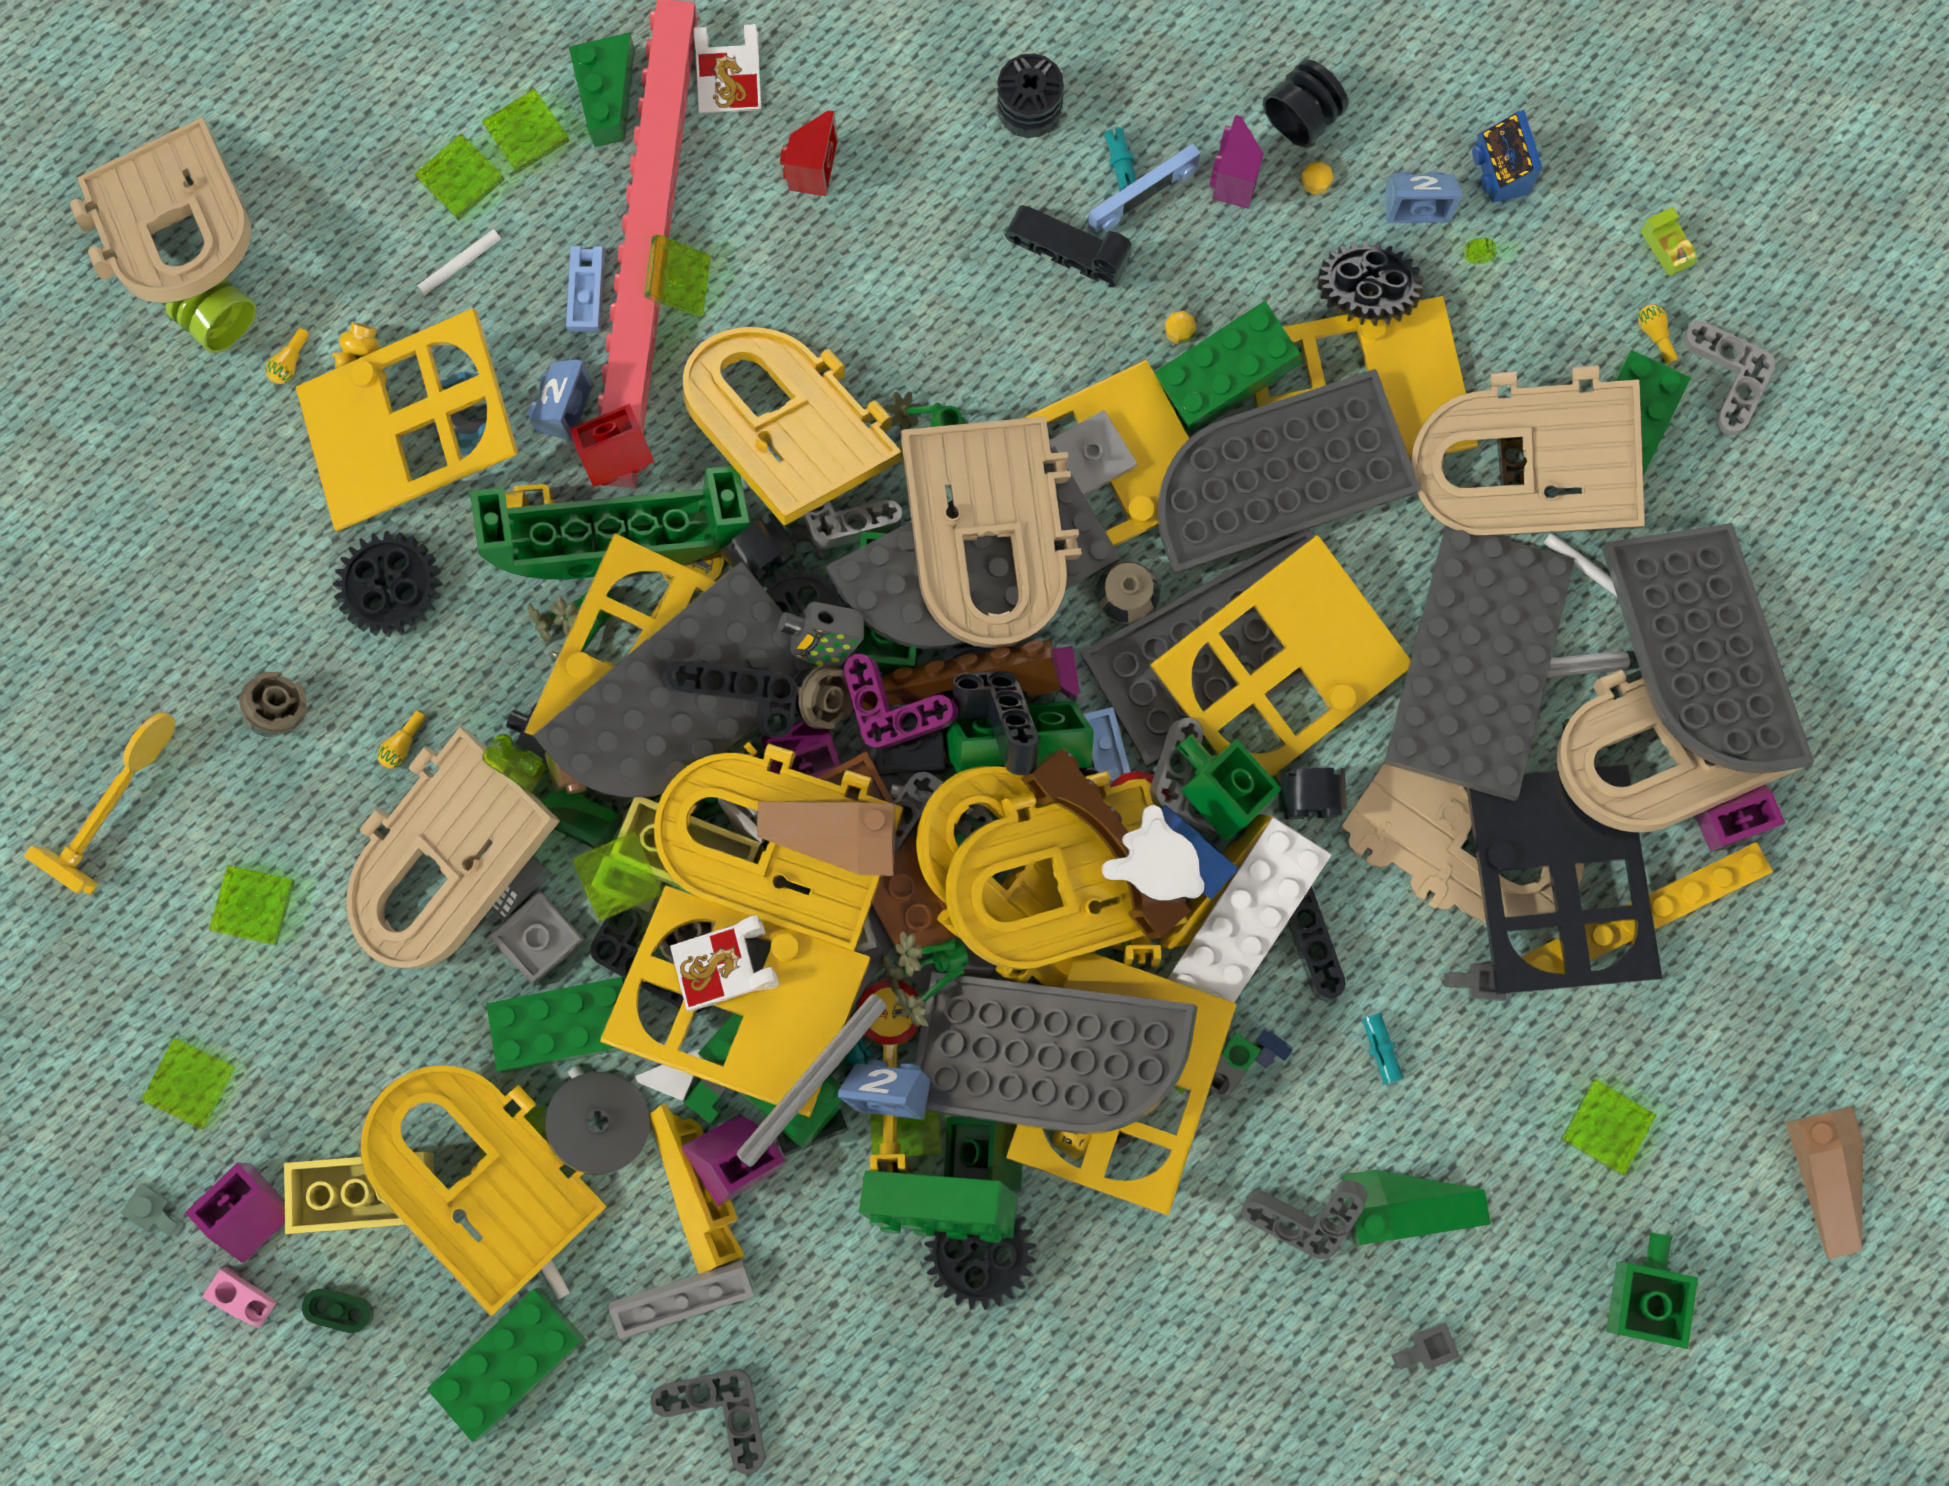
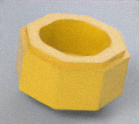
(1317, 177)
(1180, 327)

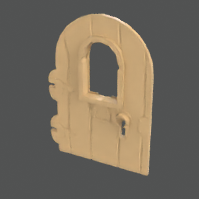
(1421, 830)

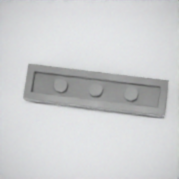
(681, 1299)

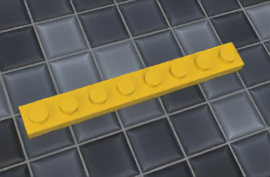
(1666, 905)

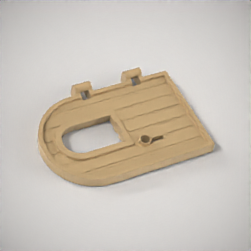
(151, 192)
(1568, 443)
(995, 491)
(1658, 799)
(453, 822)

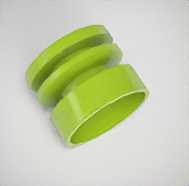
(215, 316)

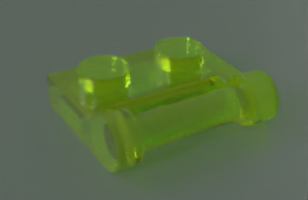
(516, 765)

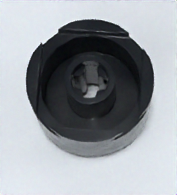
(761, 547)
(1312, 791)

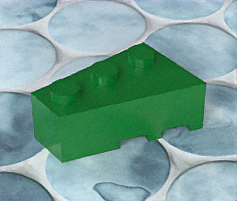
(604, 85)

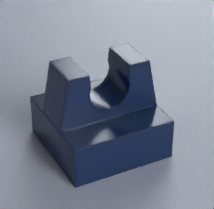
(1271, 1047)

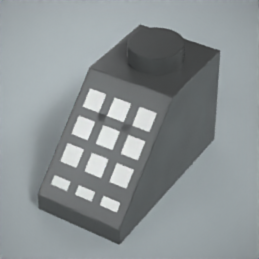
(521, 888)

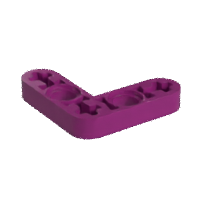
(881, 714)

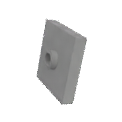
(1094, 452)
(537, 938)

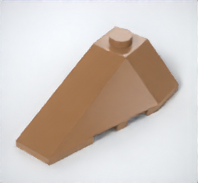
(839, 833)
(1832, 1170)

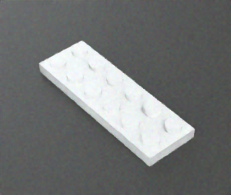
(1251, 912)

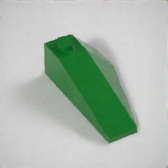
(1413, 1207)

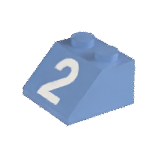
(1421, 198)
(561, 398)
(886, 1090)

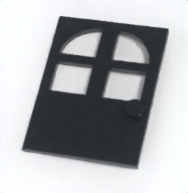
(1553, 832)

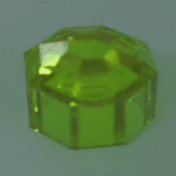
(1480, 251)

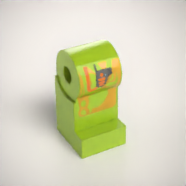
(1669, 241)

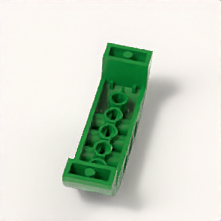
(572, 537)

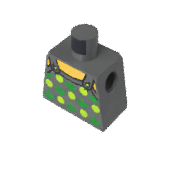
(824, 633)

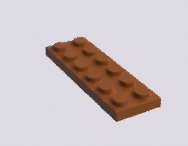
(905, 899)

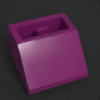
(1236, 165)
(812, 747)
(1740, 818)
(719, 1166)
(239, 1211)

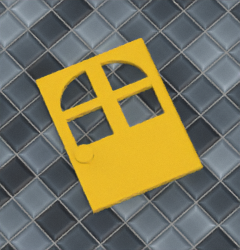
(1411, 357)
(1148, 429)
(359, 434)
(1324, 632)
(577, 670)
(780, 1026)
(1211, 1027)

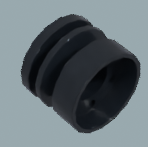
(1030, 95)
(1305, 102)

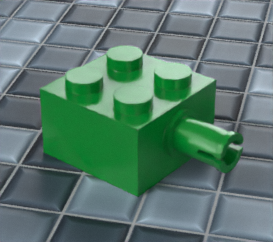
(1227, 786)
(1651, 1300)

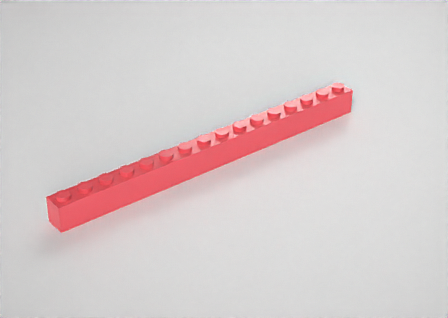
(650, 210)

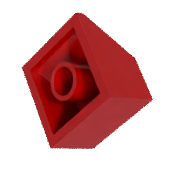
(811, 155)
(611, 446)

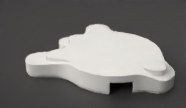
(1158, 860)

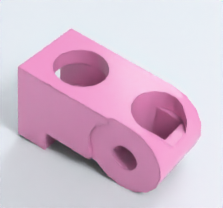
(239, 1297)

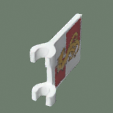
(728, 74)
(720, 965)

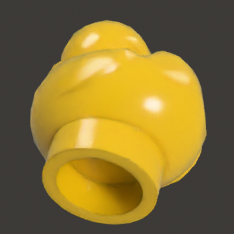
(357, 341)

